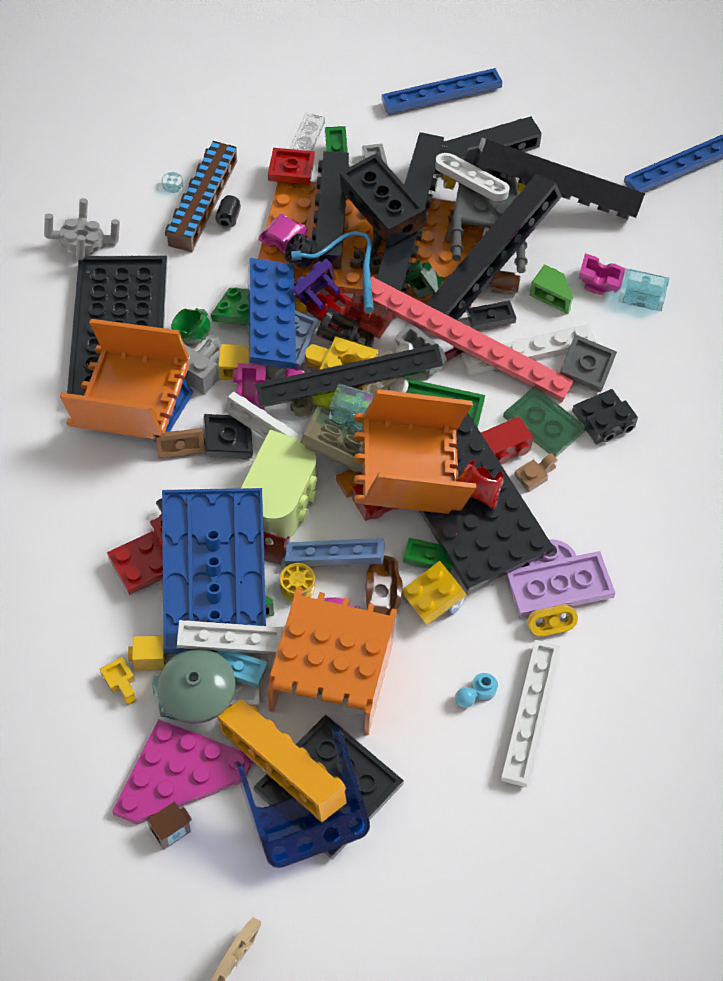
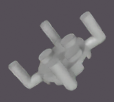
(81, 235)

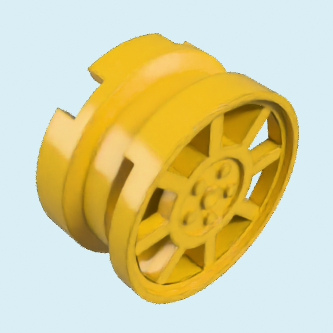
(293, 577)

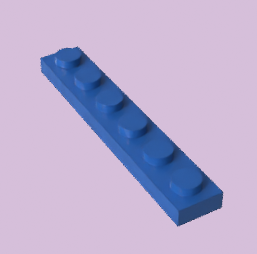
(441, 90)
(676, 165)

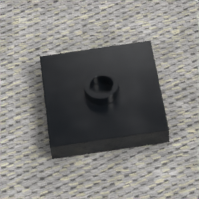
(226, 437)

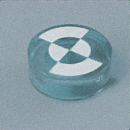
(172, 182)

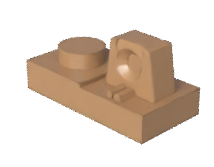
(180, 443)

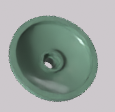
(201, 699)

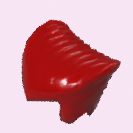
(486, 486)

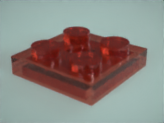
(373, 322)

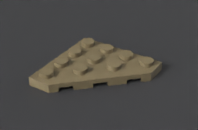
(332, 439)

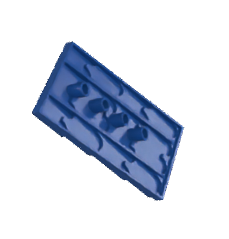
(212, 559)

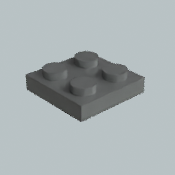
(588, 363)

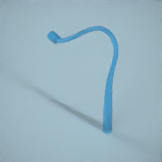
(367, 288)

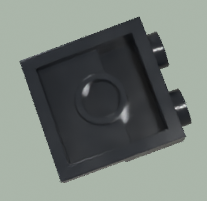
(605, 416)

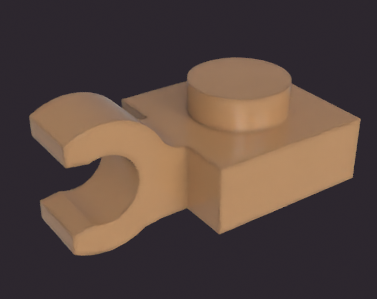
(534, 474)

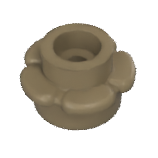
(305, 403)

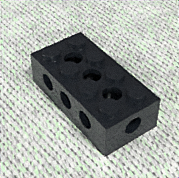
(383, 199)

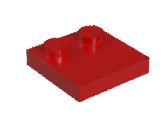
(291, 166)

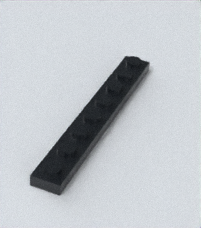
(349, 374)

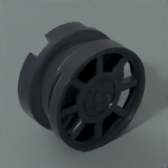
(302, 244)

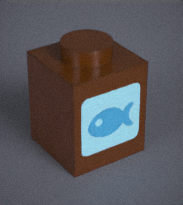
(170, 825)

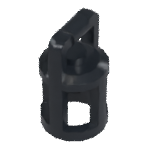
(352, 326)

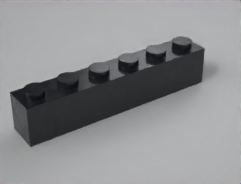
(518, 134)
(332, 206)

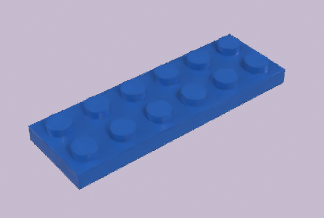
(271, 313)

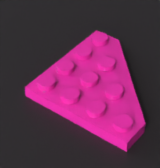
(179, 769)

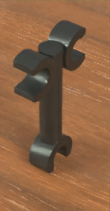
(374, 260)

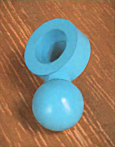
(466, 697)

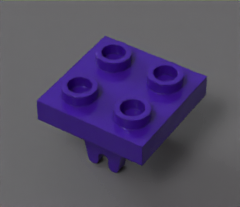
(320, 276)

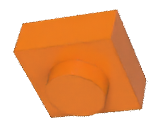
(346, 481)

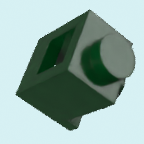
(423, 279)

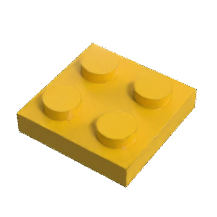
(433, 592)

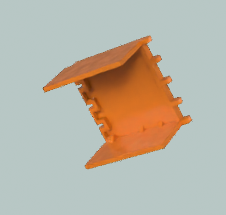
(131, 382)
(411, 452)
(334, 653)

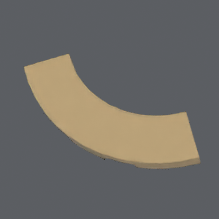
(237, 950)

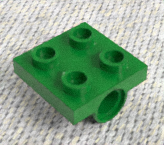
(232, 307)

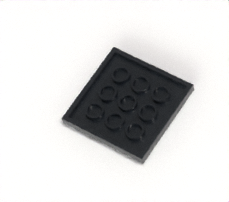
(374, 778)

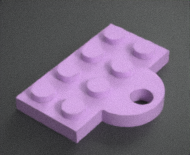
(560, 580)

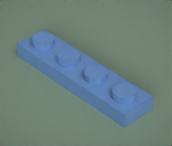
(336, 552)

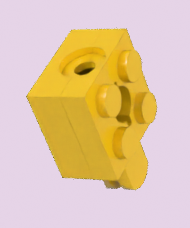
(340, 353)

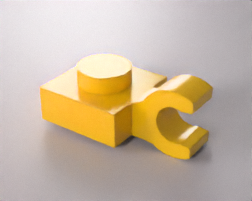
(119, 676)

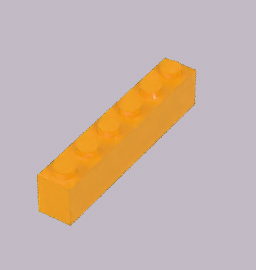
(283, 760)

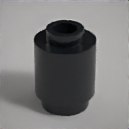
(228, 211)

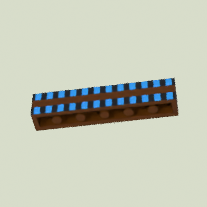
(201, 196)

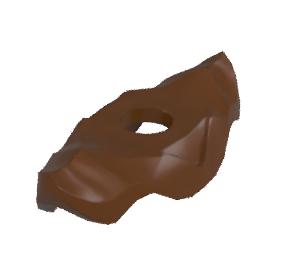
(388, 577)

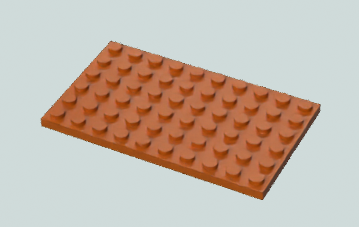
(298, 204)

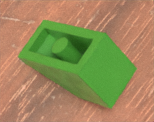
(552, 288)

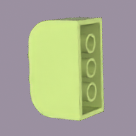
(287, 482)

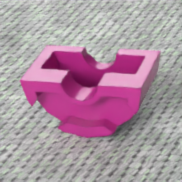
(281, 231)
(600, 277)
(247, 376)

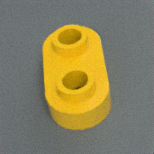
(551, 620)

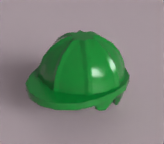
(192, 325)

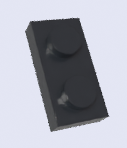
(491, 315)

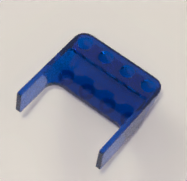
(293, 833)

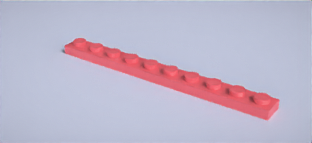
(471, 341)

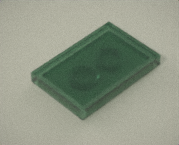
(546, 420)

